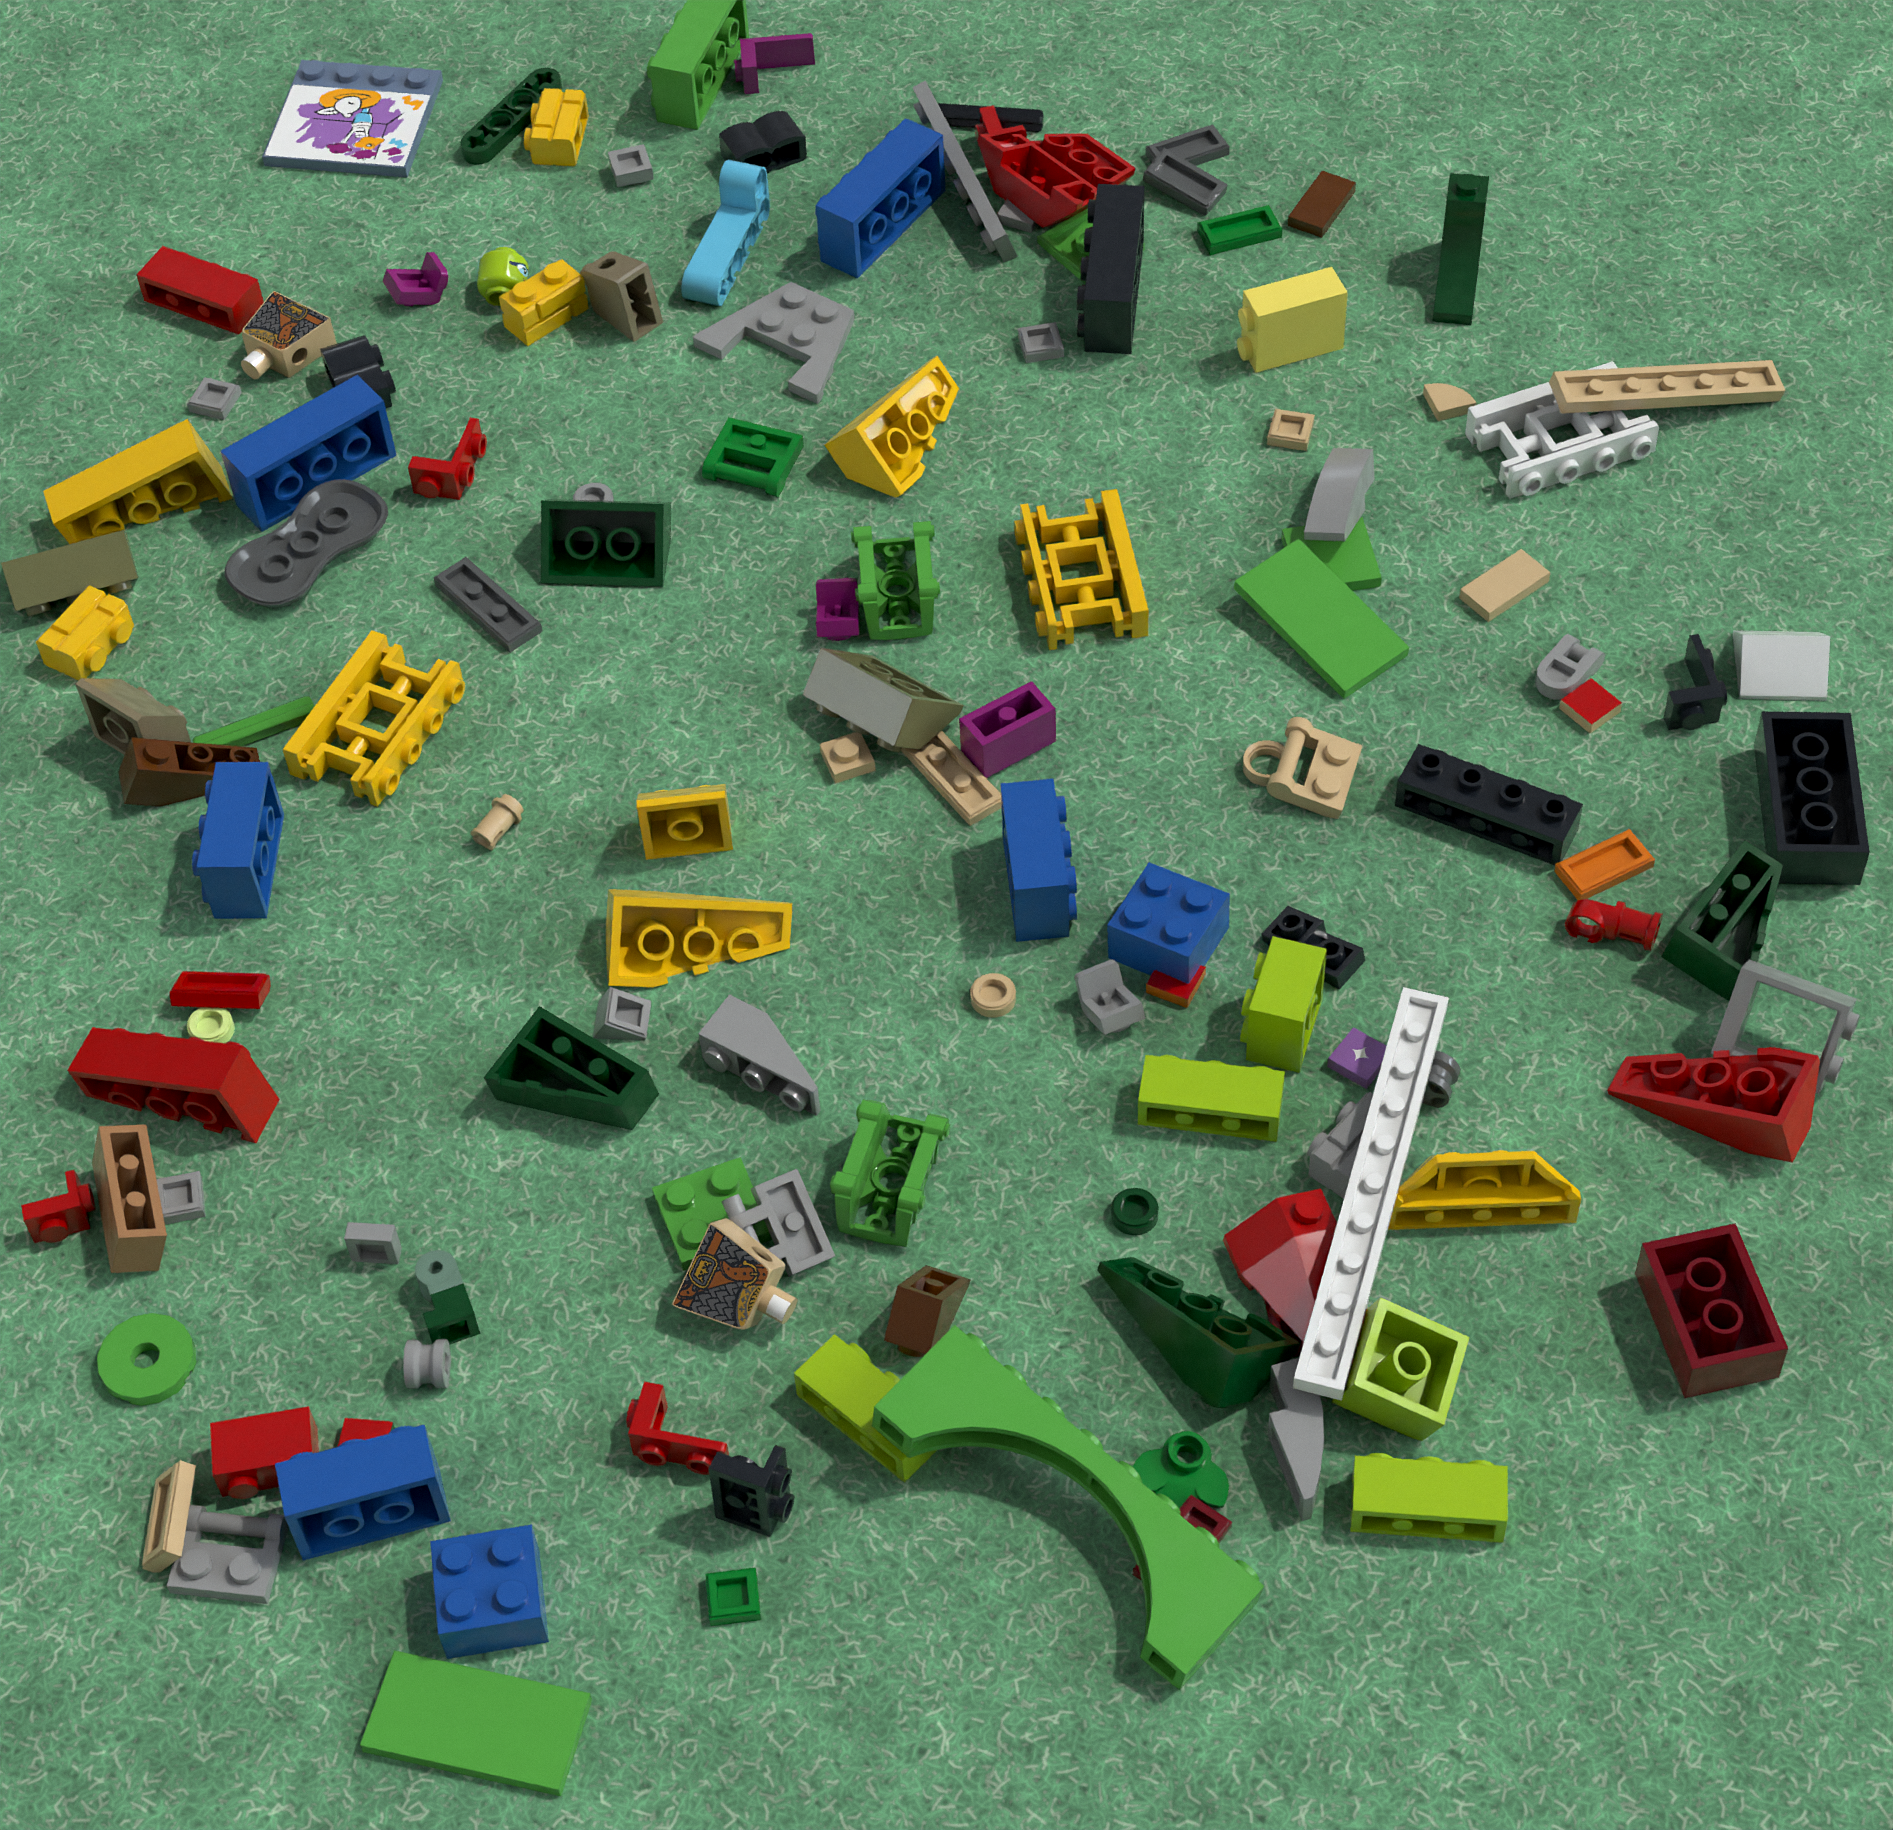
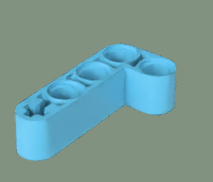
(729, 235)

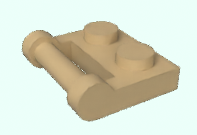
(1328, 772)

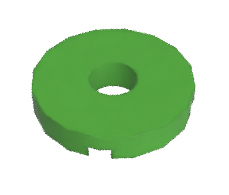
(154, 1382)

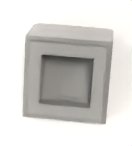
(621, 1016)

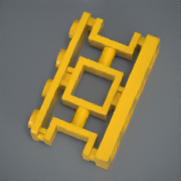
(1113, 565)
(350, 701)

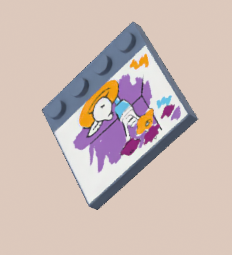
(353, 118)

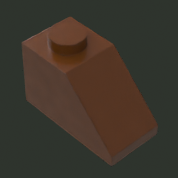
(924, 1309)

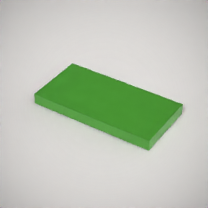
(1321, 618)
(476, 1723)

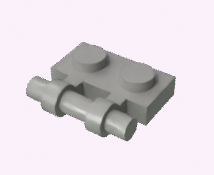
(789, 1219)

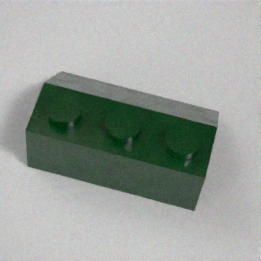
(604, 542)

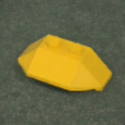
(1484, 1191)

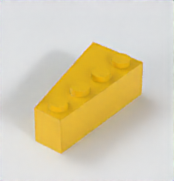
(138, 485)

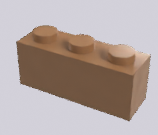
(128, 1198)

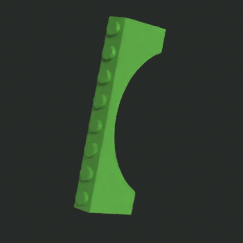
(970, 1399)

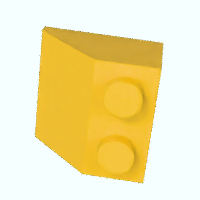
(684, 821)

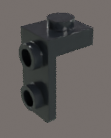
(1703, 703)

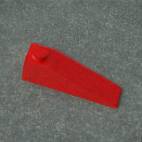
(1742, 1101)

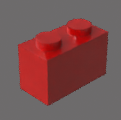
(249, 1447)

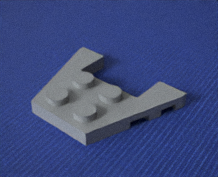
(793, 323)

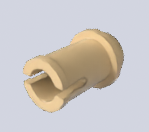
(497, 821)

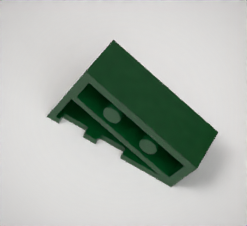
(1727, 921)
(570, 1075)

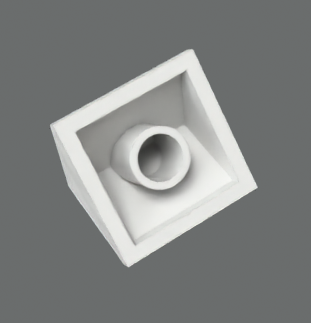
(1782, 665)

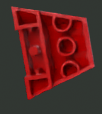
(1051, 176)

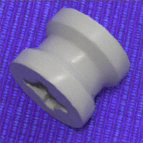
(427, 1364)

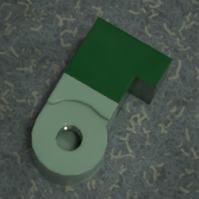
(444, 1288)

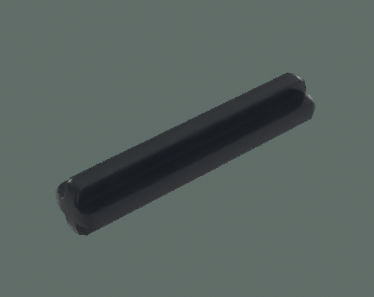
(968, 116)

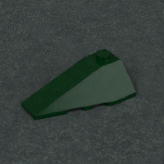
(1206, 1346)

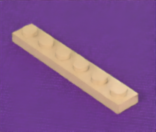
(1666, 386)

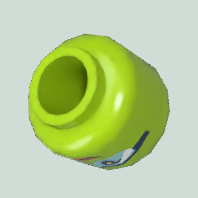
(500, 272)

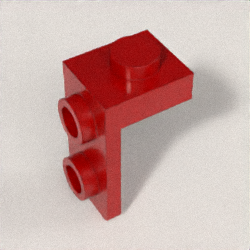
(448, 478)
(658, 1446)

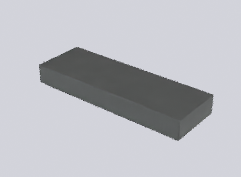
(488, 604)

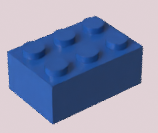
(239, 840)
(1038, 859)
(362, 1491)

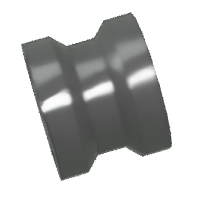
(1443, 1073)

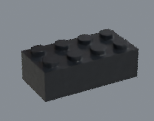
(1111, 269)
(1811, 797)

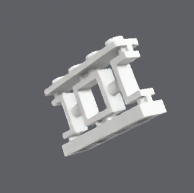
(1537, 411)

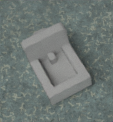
(1106, 999)

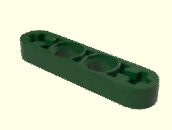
(506, 113)

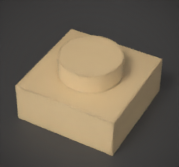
(847, 757)

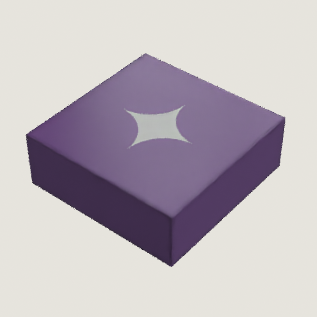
(1358, 1058)

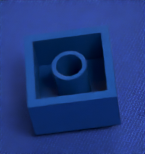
(1168, 924)
(489, 1591)

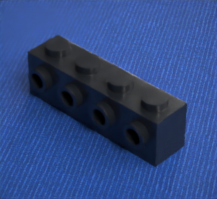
(1488, 804)

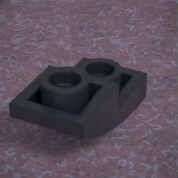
(1341, 956)

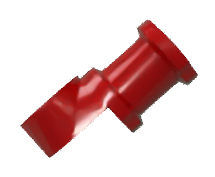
(1613, 923)

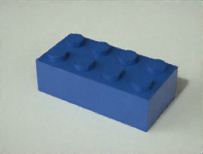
(880, 198)
(316, 443)

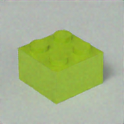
(1283, 1004)
(1403, 1370)

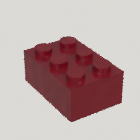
(1710, 1310)

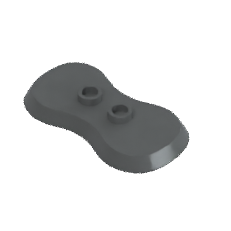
(324, 525)

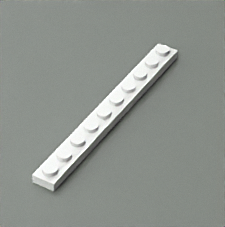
(1370, 1196)

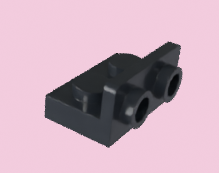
(752, 1494)

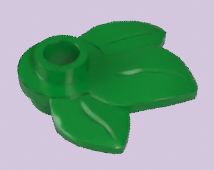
(1178, 1480)

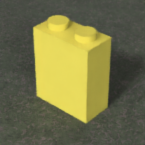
(1292, 319)

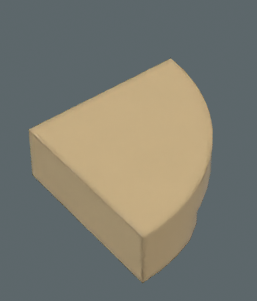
(1447, 400)

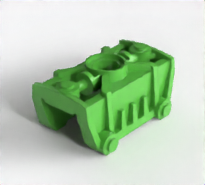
(917, 579)
(868, 1164)

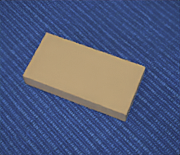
(1504, 585)
(168, 1517)

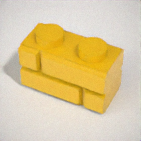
(557, 127)
(543, 302)
(86, 634)

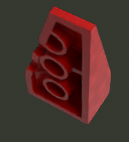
(1285, 1254)

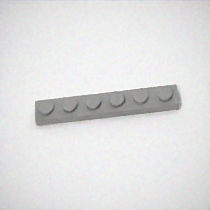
(967, 182)

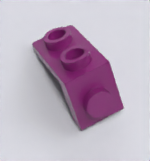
(771, 53)

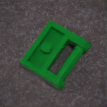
(754, 446)

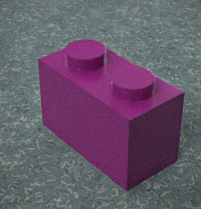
(1008, 729)

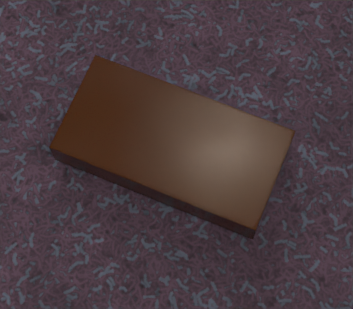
(1321, 204)

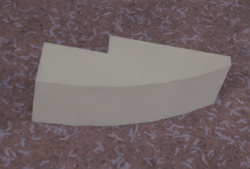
(1340, 494)
(1297, 1436)

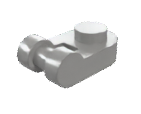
(1560, 675)

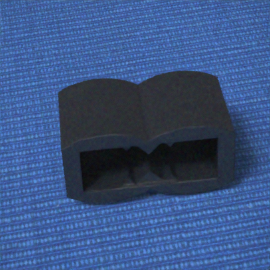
(768, 142)
(358, 358)

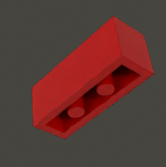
(200, 289)

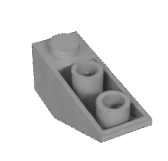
(752, 1047)

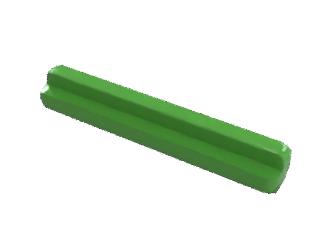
(259, 725)

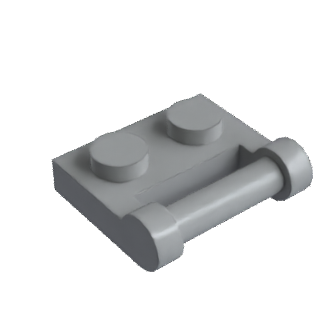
(226, 1569)

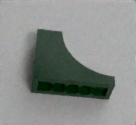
(1460, 248)

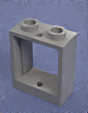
(1744, 995)

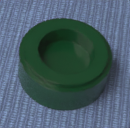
(1134, 1211)

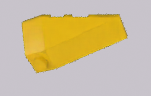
(889, 438)
(673, 933)

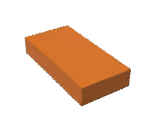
(1604, 865)

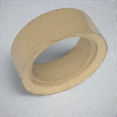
(1257, 749)

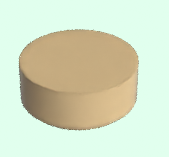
(993, 995)

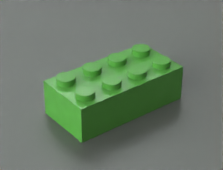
(696, 59)

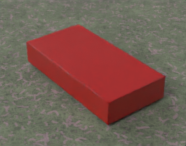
(220, 990)

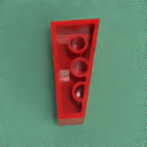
(176, 1078)

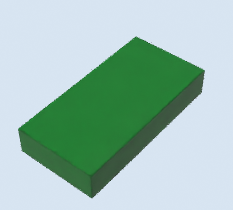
(1239, 230)

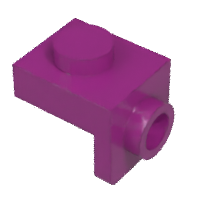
(418, 286)
(837, 608)

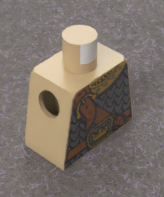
(284, 337)
(734, 1280)

